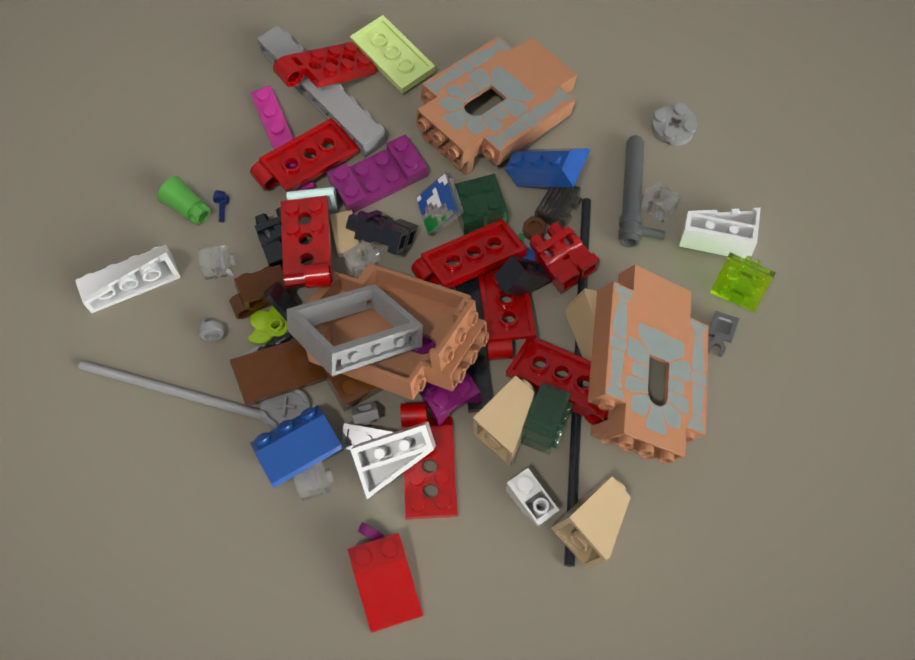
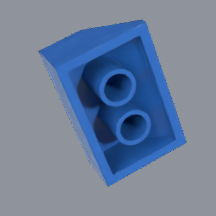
(546, 167)
(295, 445)

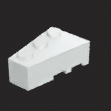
(721, 231)
(390, 455)

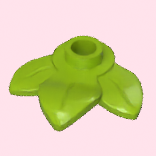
(267, 326)

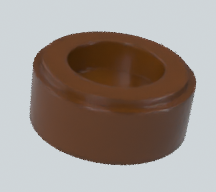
(534, 226)

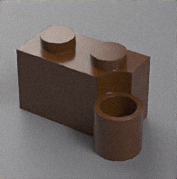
(251, 290)

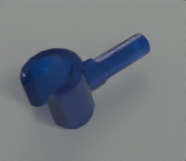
(222, 199)

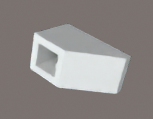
(531, 497)

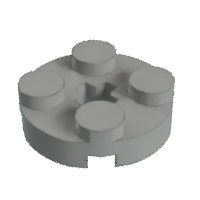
(674, 113)

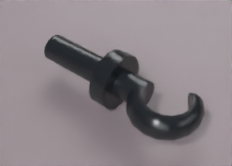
(275, 341)

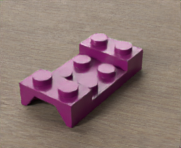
(378, 174)
(443, 401)

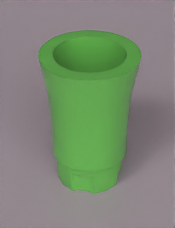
(182, 200)

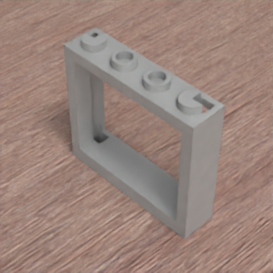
(360, 352)

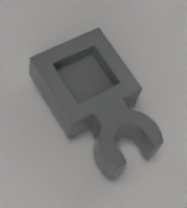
(722, 329)

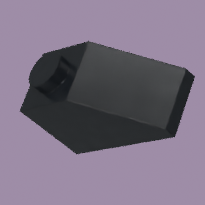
(521, 276)

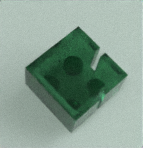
(479, 199)
(545, 419)

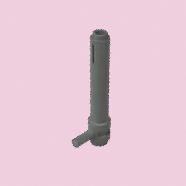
(631, 219)

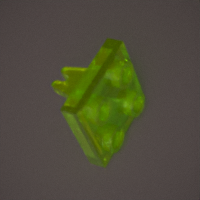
(743, 281)

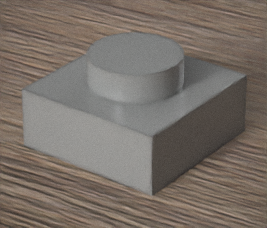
(365, 413)

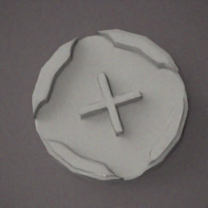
(283, 408)

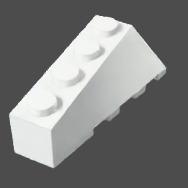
(127, 278)

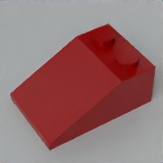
(385, 582)

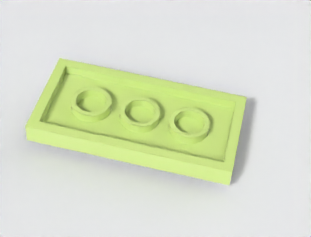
(393, 54)

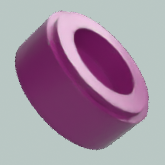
(369, 532)

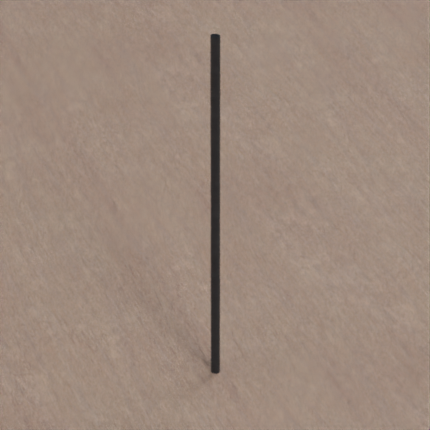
(574, 456)

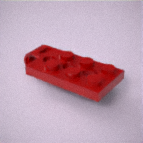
(325, 65)

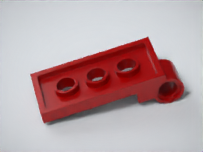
(271, 167)
(433, 264)
(320, 271)
(502, 333)
(557, 360)
(443, 478)

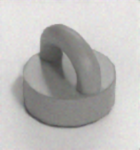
(210, 330)

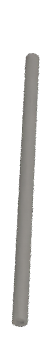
(170, 389)

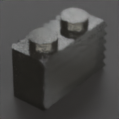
(558, 205)

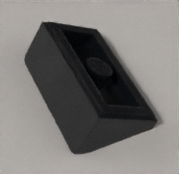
(280, 299)

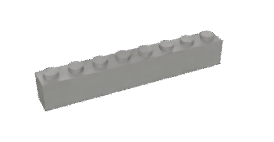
(330, 99)

